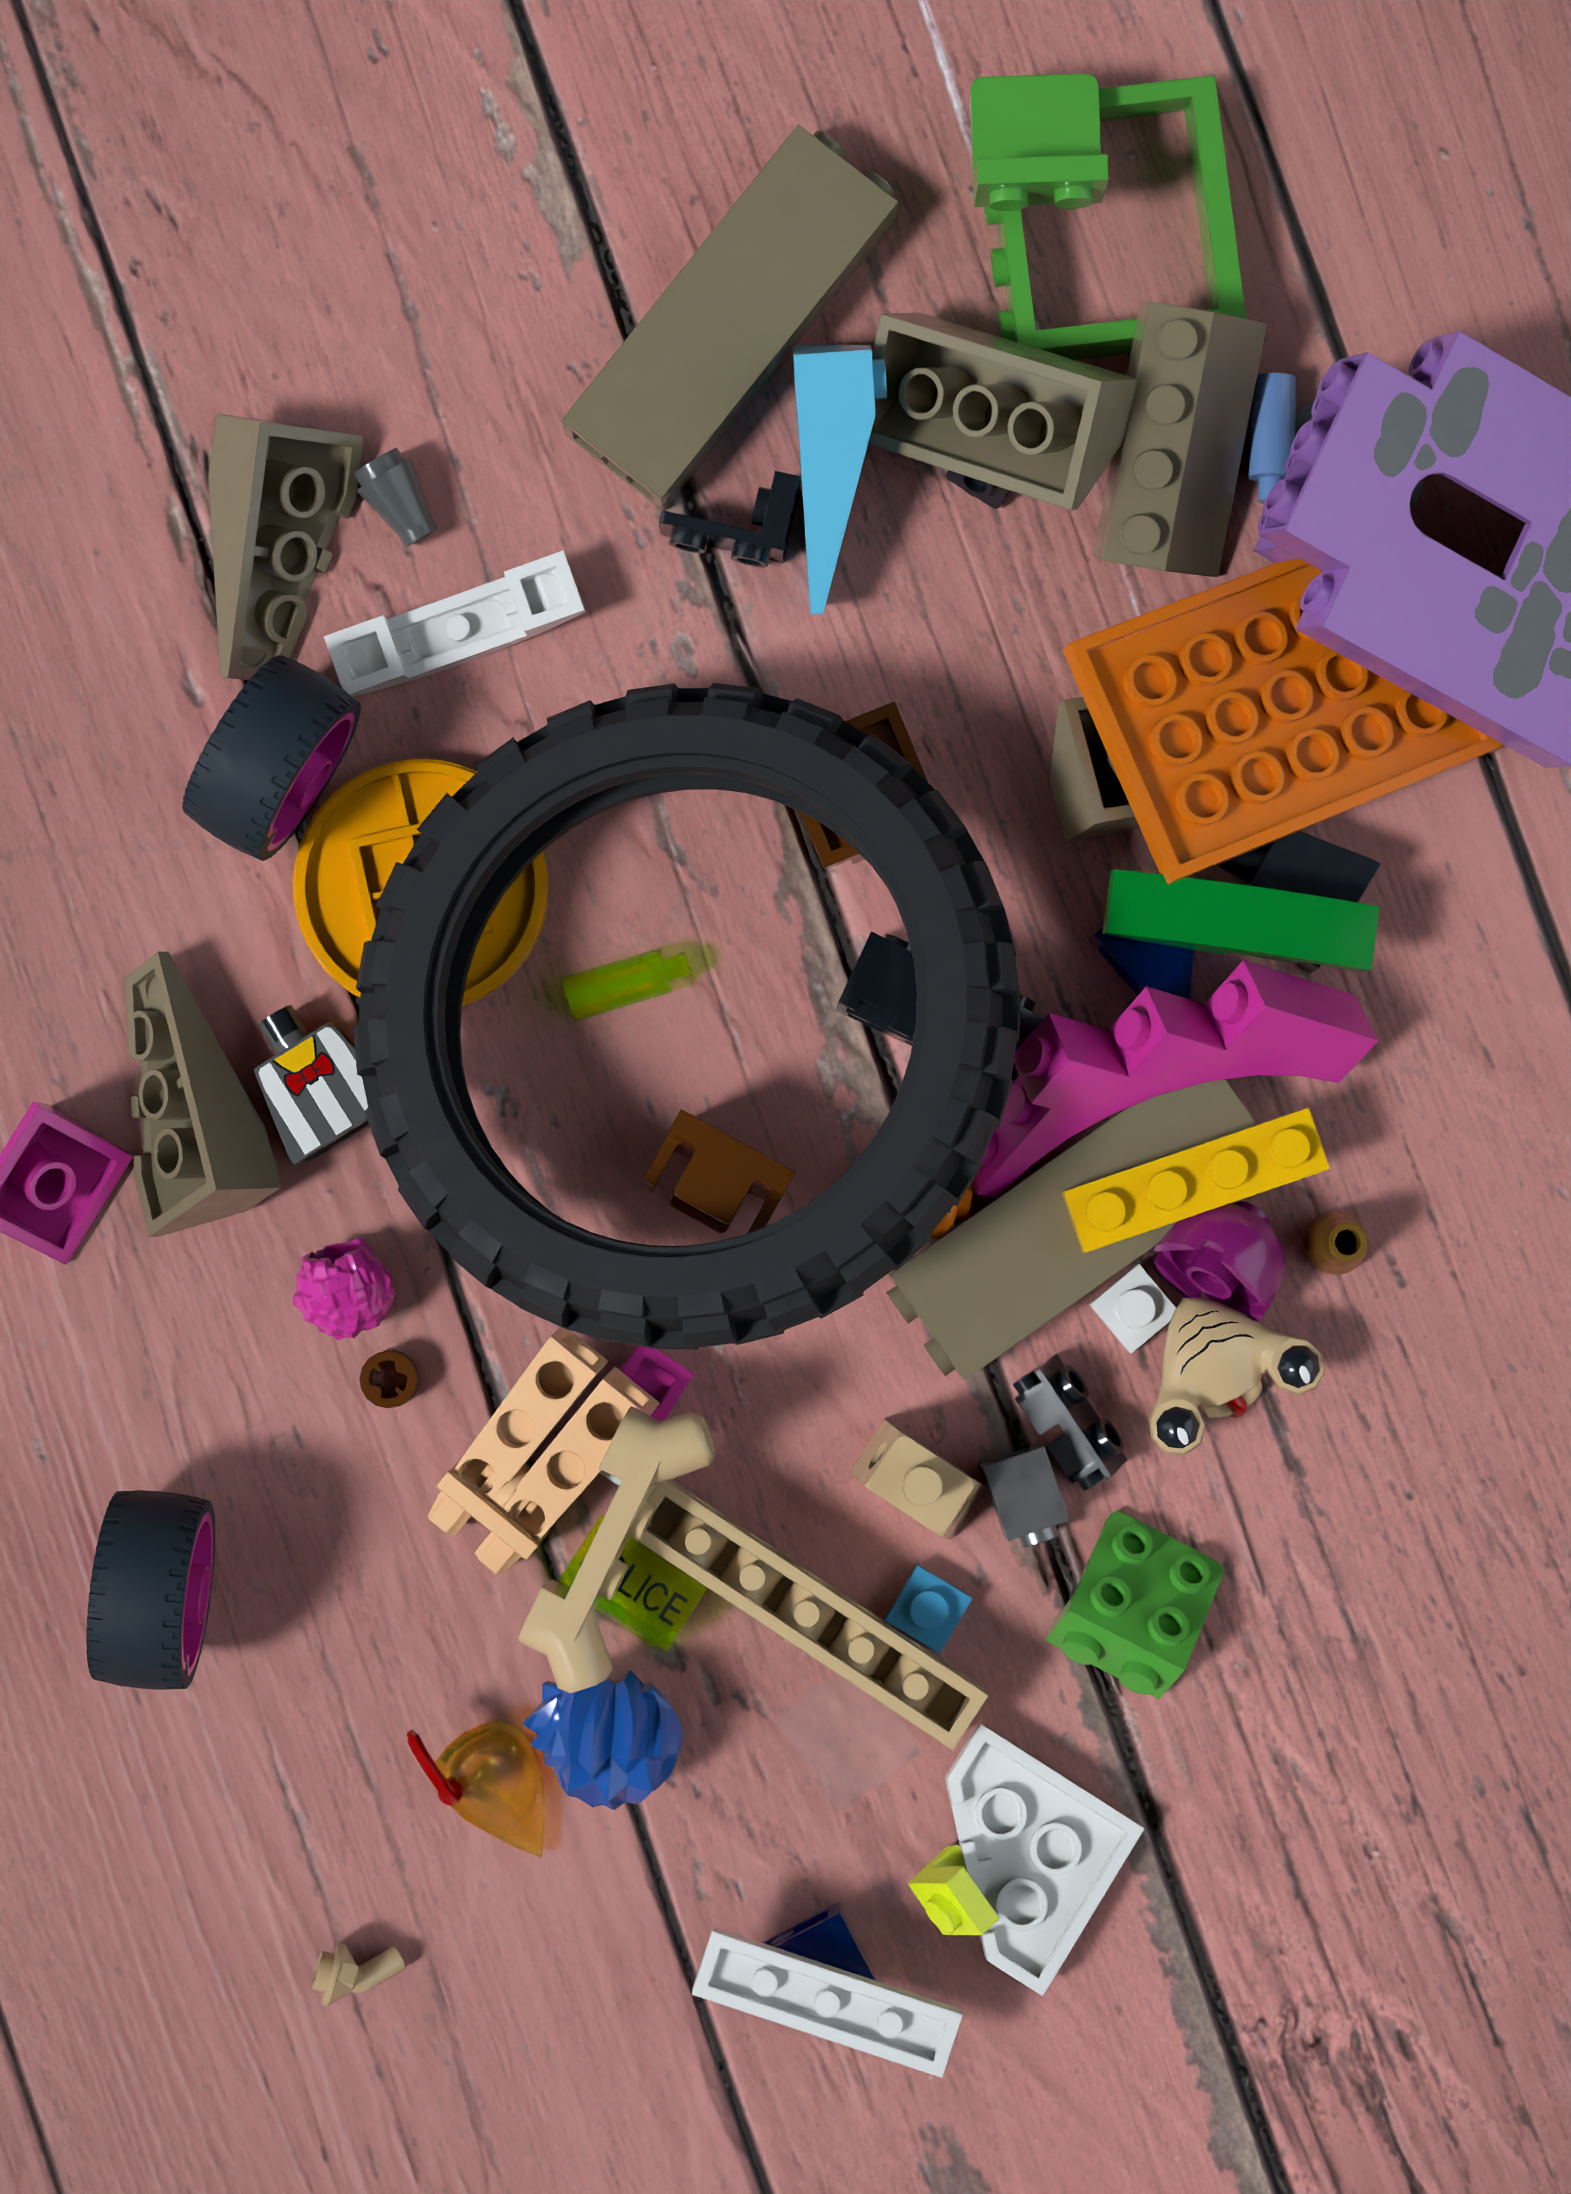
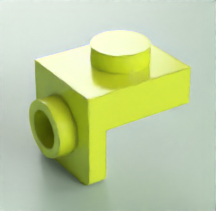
(952, 1896)

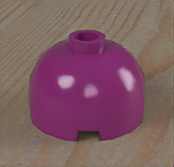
(1226, 1256)

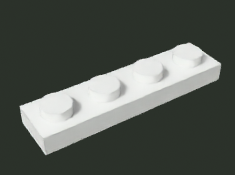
(827, 2002)

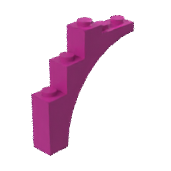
(1165, 1043)

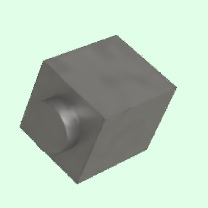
(1025, 1495)

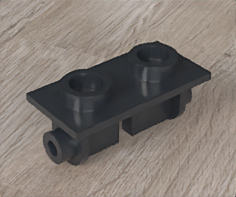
(1059, 1396)

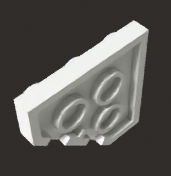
(1034, 1851)

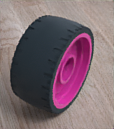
(271, 757)
(150, 1590)

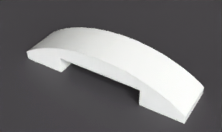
(456, 628)

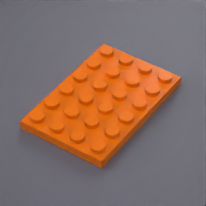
(1247, 727)

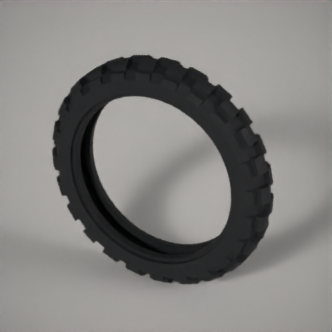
(476, 849)

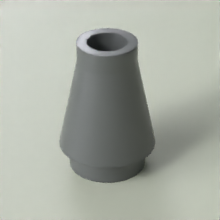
(396, 495)

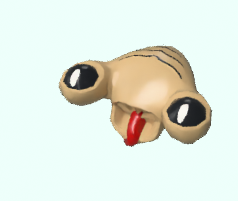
(1217, 1365)

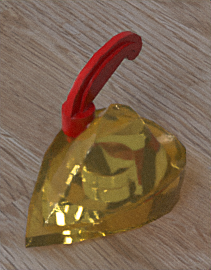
(491, 1781)

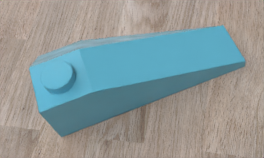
(834, 422)

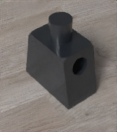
(1307, 867)

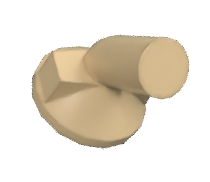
(339, 1975)

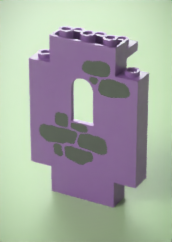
(1403, 602)

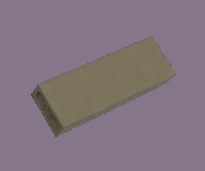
(732, 316)
(1020, 1253)

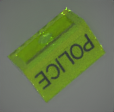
(652, 1597)

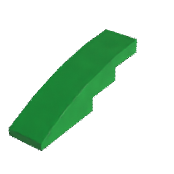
(1241, 920)

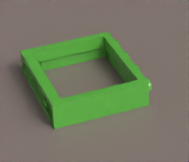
(1214, 212)

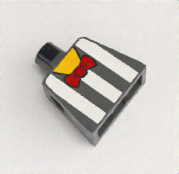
(311, 1085)

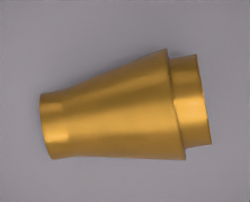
(1321, 1242)

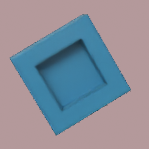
(928, 1608)

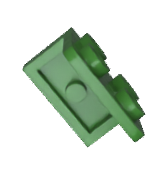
(1037, 142)
(1137, 1606)

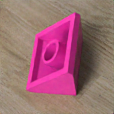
(55, 1180)

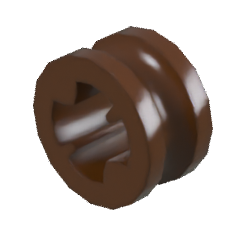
(403, 1365)

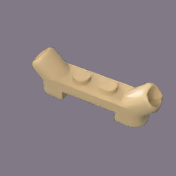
(563, 1617)

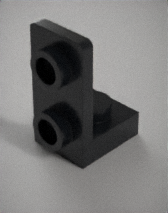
(772, 511)

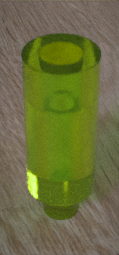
(623, 983)

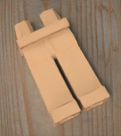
(493, 1474)

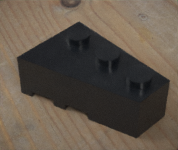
(885, 993)

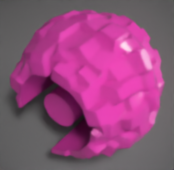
(343, 1289)

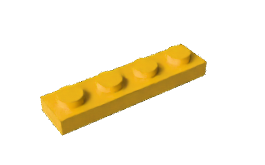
(1195, 1180)

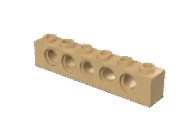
(812, 1614)

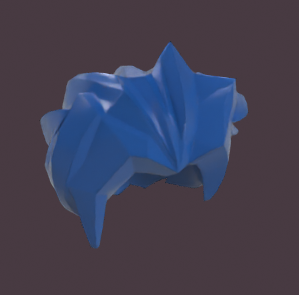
(608, 1739)

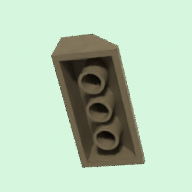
(997, 408)
(1182, 440)

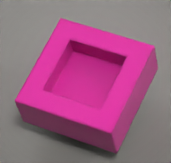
(659, 1377)

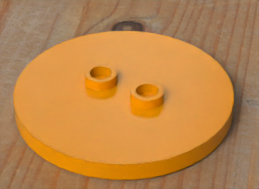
(353, 851)

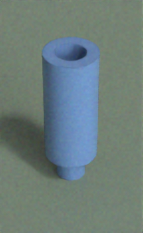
(1271, 429)

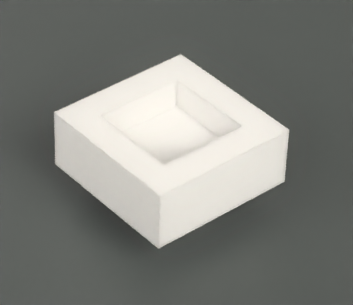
(1133, 1308)

